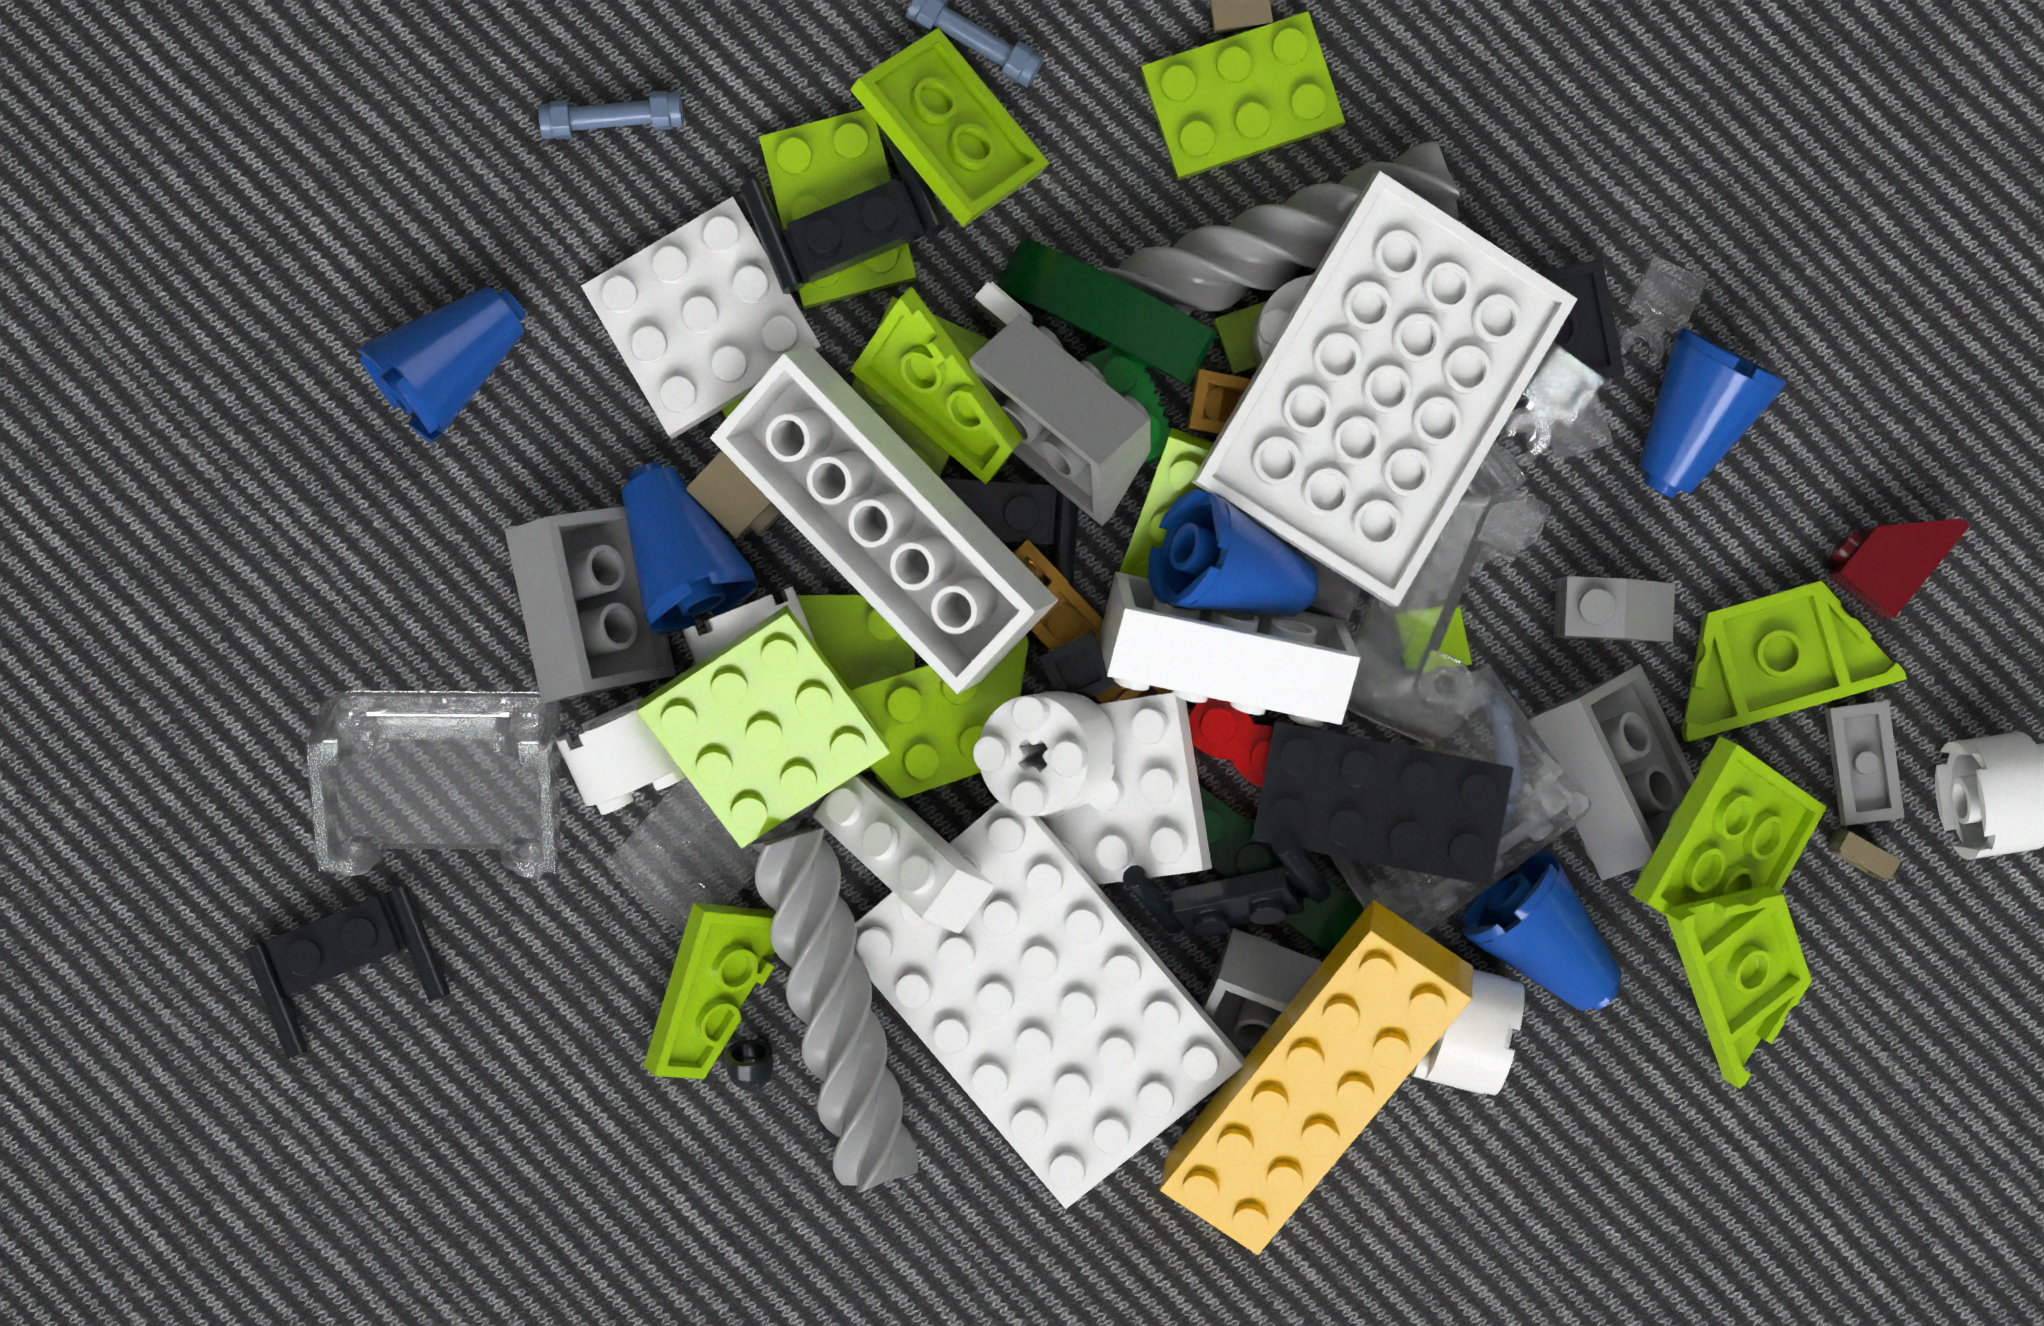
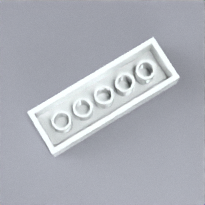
(883, 518)

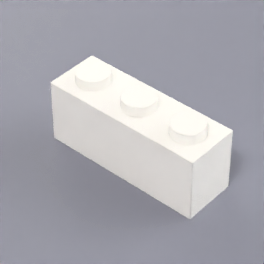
(904, 852)

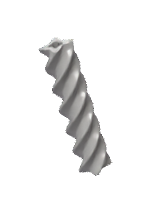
(1274, 241)
(834, 996)

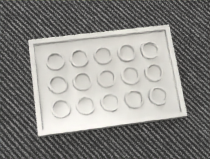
(1385, 389)
(1048, 1008)

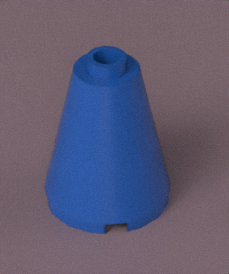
(443, 357)
(1702, 411)
(680, 552)
(1227, 562)
(1545, 933)

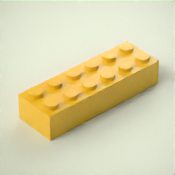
(1317, 1077)

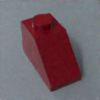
(1892, 561)

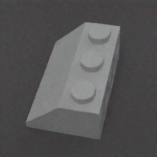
(1069, 418)
(584, 605)
(1626, 762)
(1253, 987)

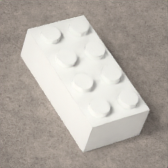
(1251, 660)

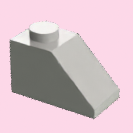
(1614, 609)

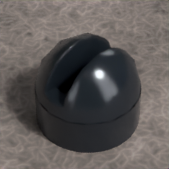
(749, 1063)

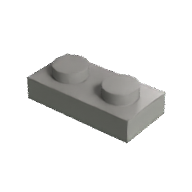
(1864, 763)

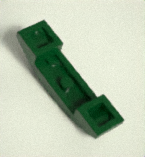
(1107, 309)

